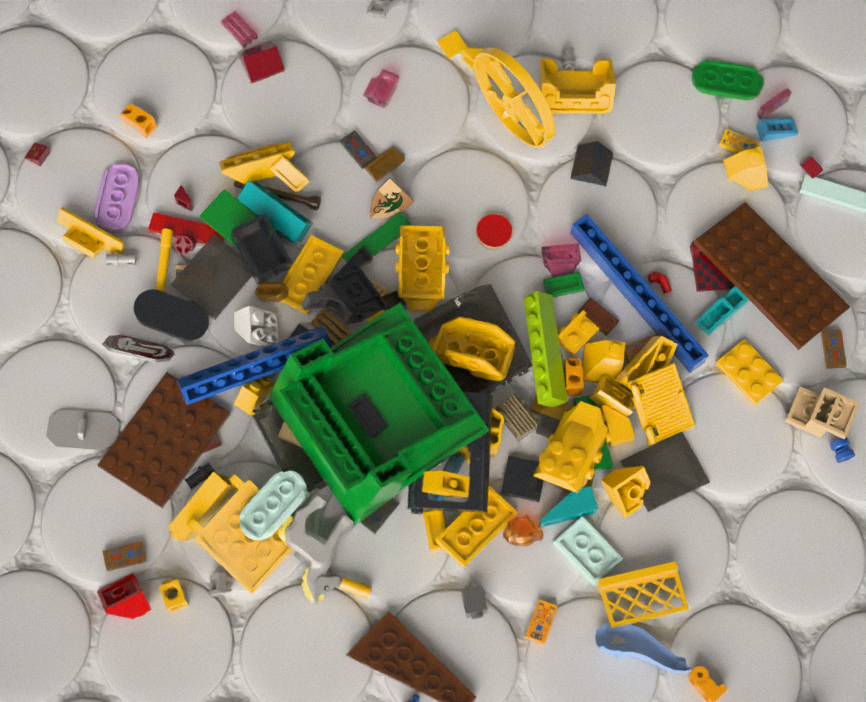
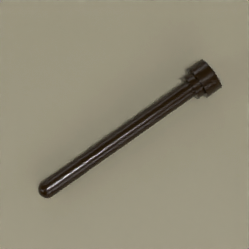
(311, 201)

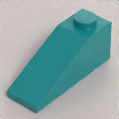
(571, 507)

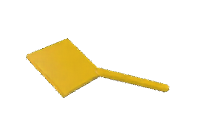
(452, 44)

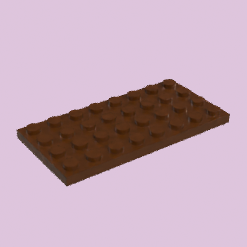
(771, 275)

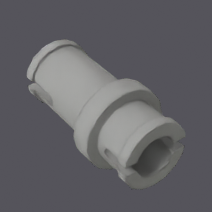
(120, 259)

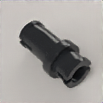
(199, 476)

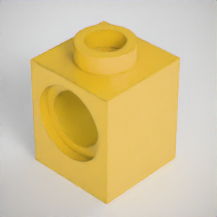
(173, 603)

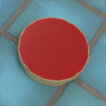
(494, 231)

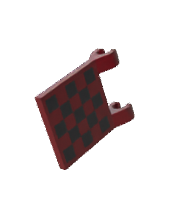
(706, 274)

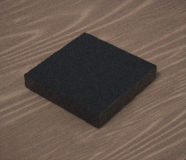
(520, 481)

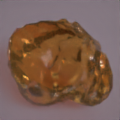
(522, 531)

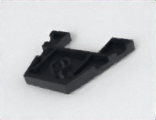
(357, 290)

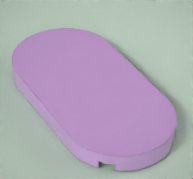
(117, 198)

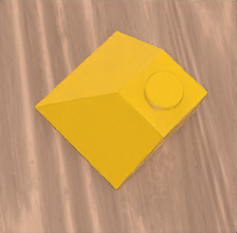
(602, 358)

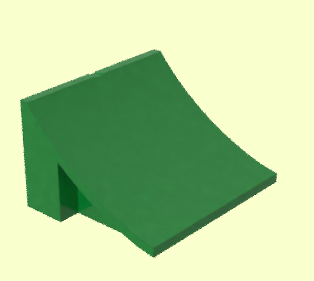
(407, 387)

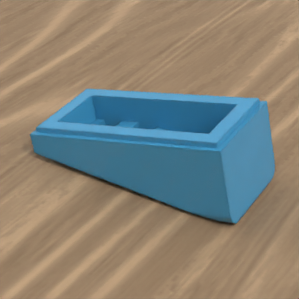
(765, 131)

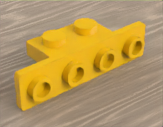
(87, 236)

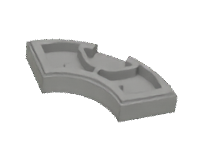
(379, 8)

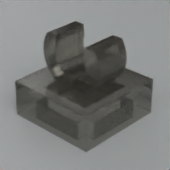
(547, 426)

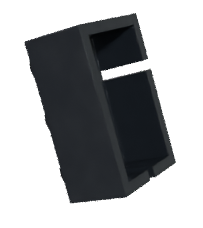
(260, 252)

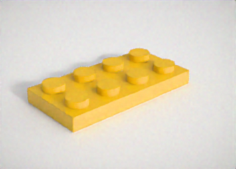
(310, 271)
(475, 530)

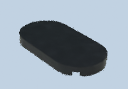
(170, 315)

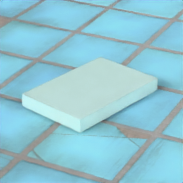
(588, 550)

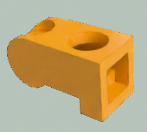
(138, 119)
(573, 376)
(705, 685)

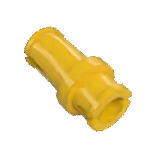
(354, 587)

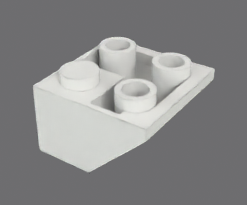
(257, 326)

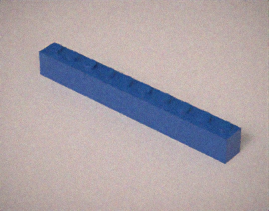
(638, 292)

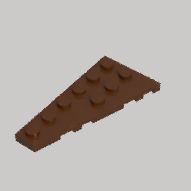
(401, 656)

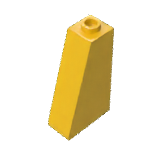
(202, 505)

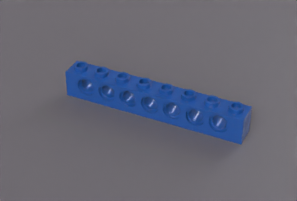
(246, 367)

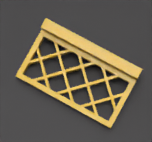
(640, 577)

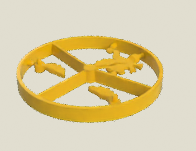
(511, 104)

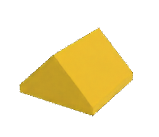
(613, 395)

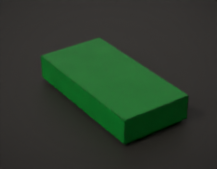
(563, 284)

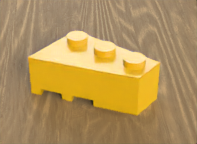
(652, 356)

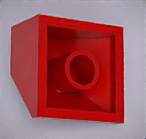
(124, 598)

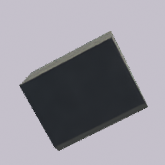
(592, 163)

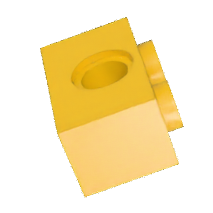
(446, 484)

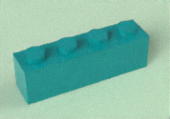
(280, 214)

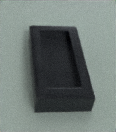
(368, 416)

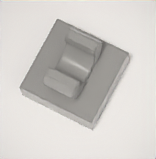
(218, 584)

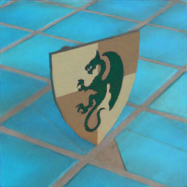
(389, 201)

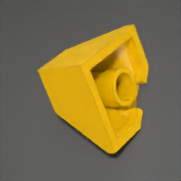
(747, 169)
(626, 488)

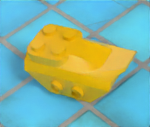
(422, 266)
(475, 347)
(573, 448)

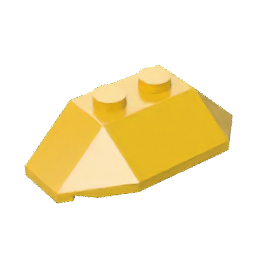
(255, 163)

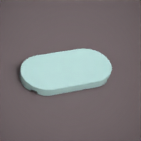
(272, 505)

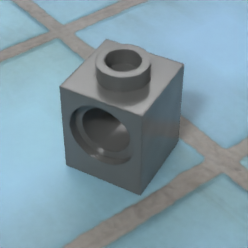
(474, 602)

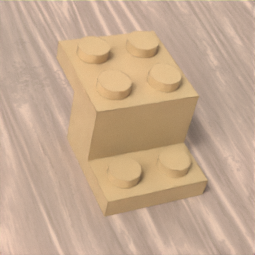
(822, 412)

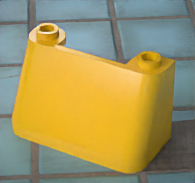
(578, 90)

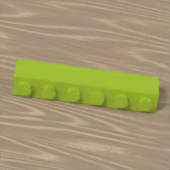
(545, 349)

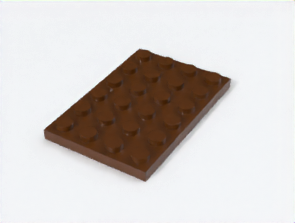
(163, 441)

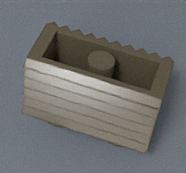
(517, 417)

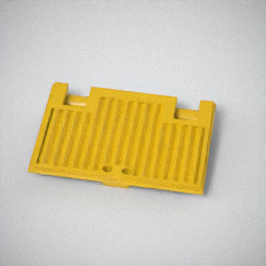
(661, 404)

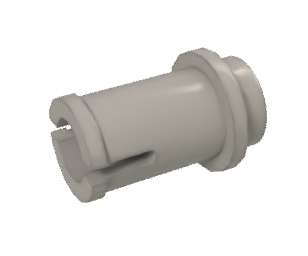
(568, 59)

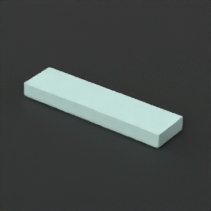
(834, 193)

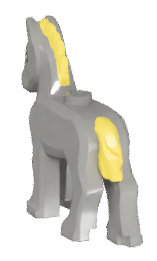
(314, 548)

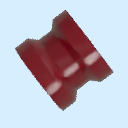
(183, 247)

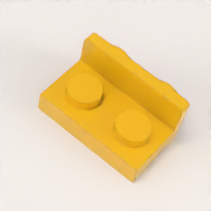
(577, 333)

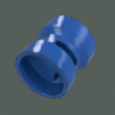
(842, 450)

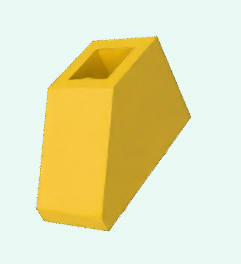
(254, 394)
(618, 425)

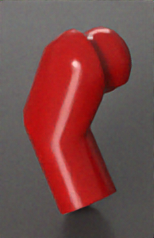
(662, 279)

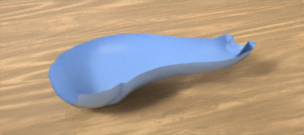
(640, 646)

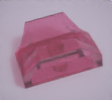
(382, 88)
(561, 258)

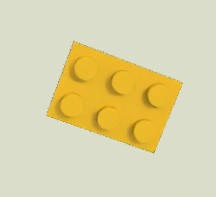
(749, 371)

